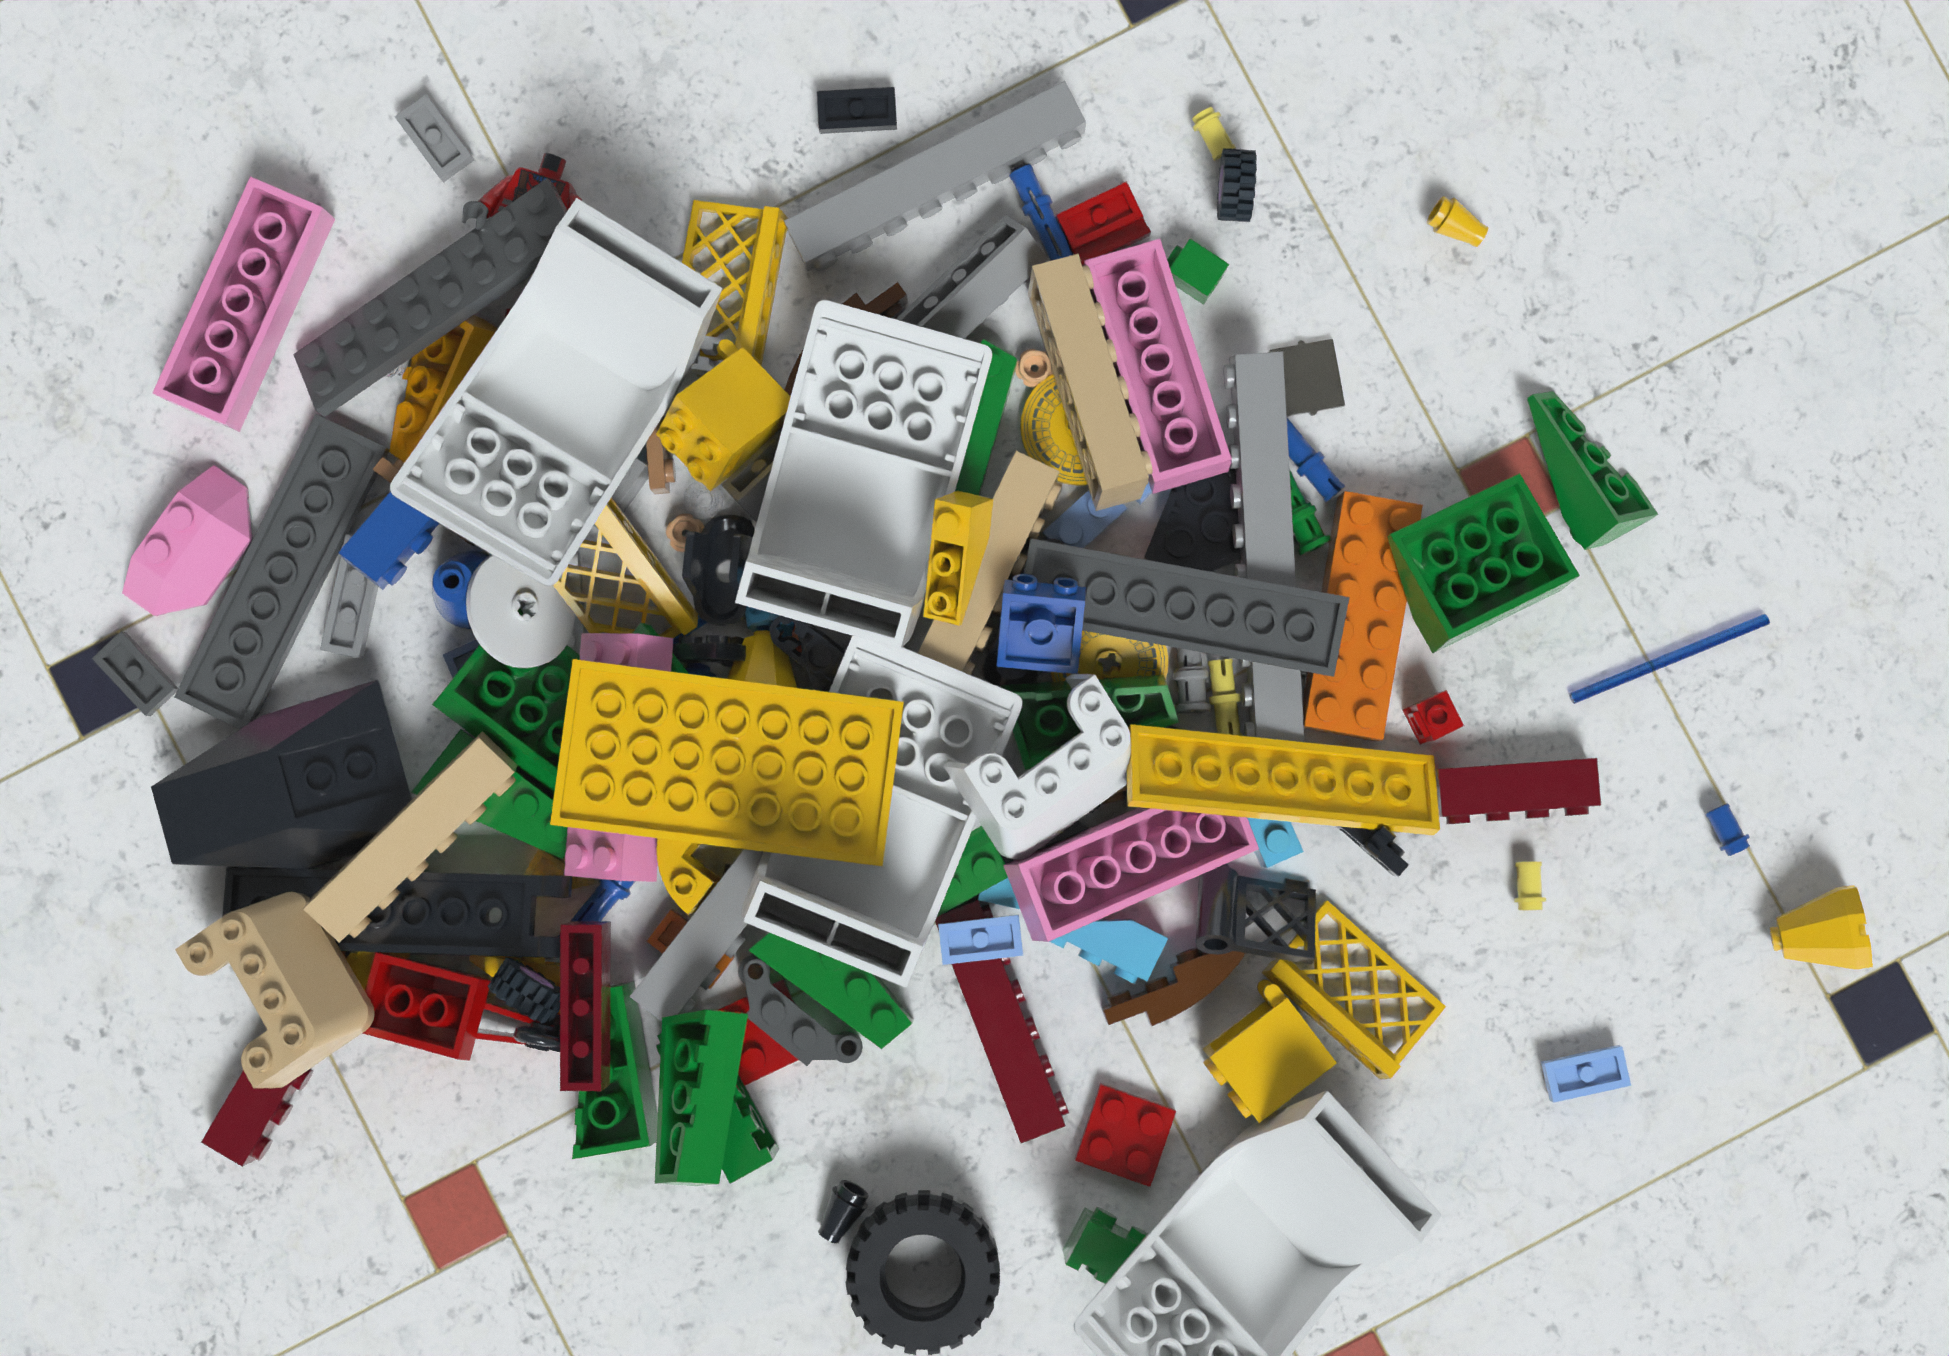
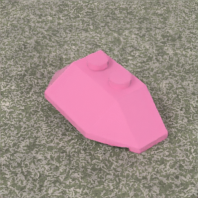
(191, 545)

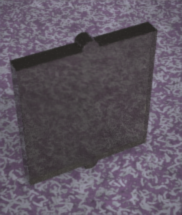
(1311, 377)

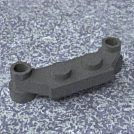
(789, 1023)

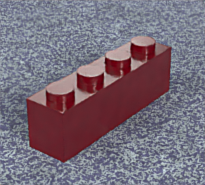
(1516, 788)
(585, 1005)
(249, 1117)

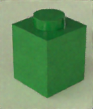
(1196, 270)

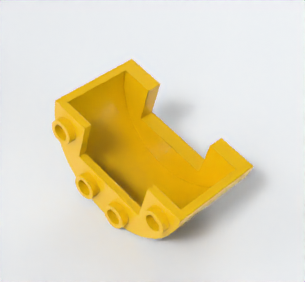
(684, 875)

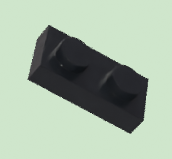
(856, 110)

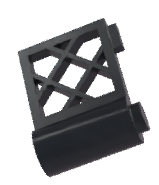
(1224, 908)

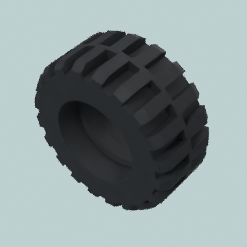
(923, 1326)

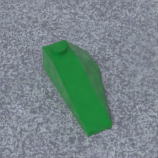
(1590, 492)

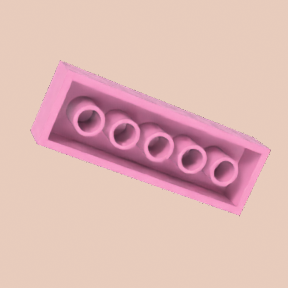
(244, 304)
(1159, 366)
(607, 853)
(1121, 865)

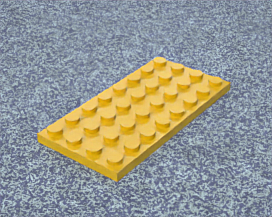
(727, 763)

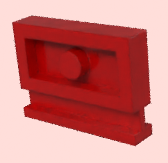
(1104, 223)

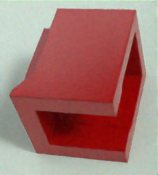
(1433, 717)

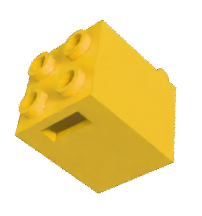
(724, 416)
(1267, 1055)

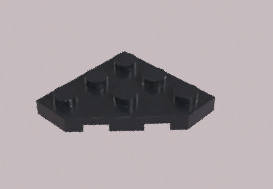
(1197, 526)

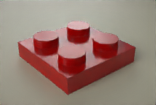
(760, 1052)
(1125, 1135)

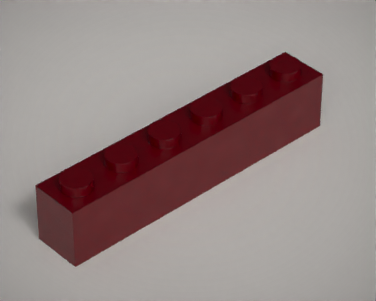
(1008, 1037)

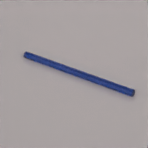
(1669, 658)

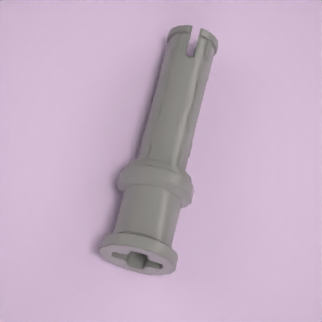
(1191, 682)

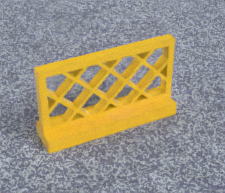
(759, 280)
(646, 572)
(1340, 1021)

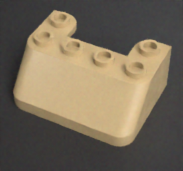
(293, 981)

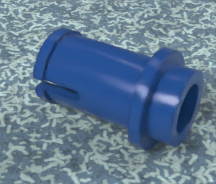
(1728, 830)

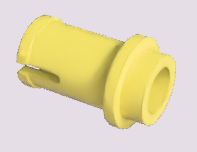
(1212, 132)
(1529, 886)

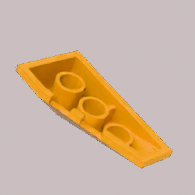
(434, 378)

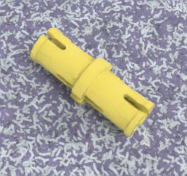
(1224, 697)

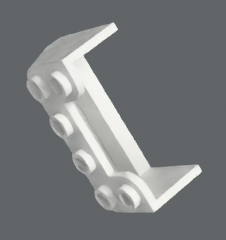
(1061, 788)

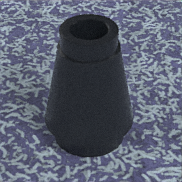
(842, 1210)

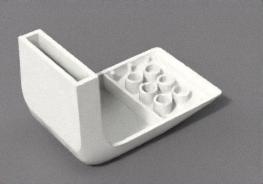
(561, 396)
(857, 473)
(885, 913)
(1261, 1242)

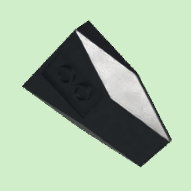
(288, 787)

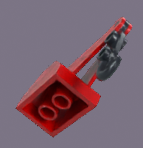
(441, 1009)

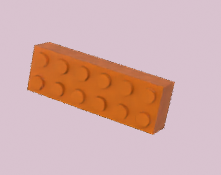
(1364, 569)

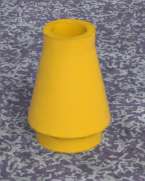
(1455, 221)

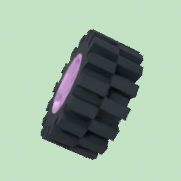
(1236, 185)
(526, 991)

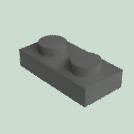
(135, 673)

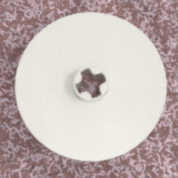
(498, 626)

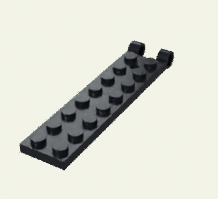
(430, 914)

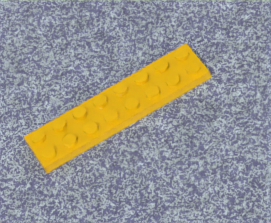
(1281, 780)

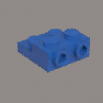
(1041, 624)

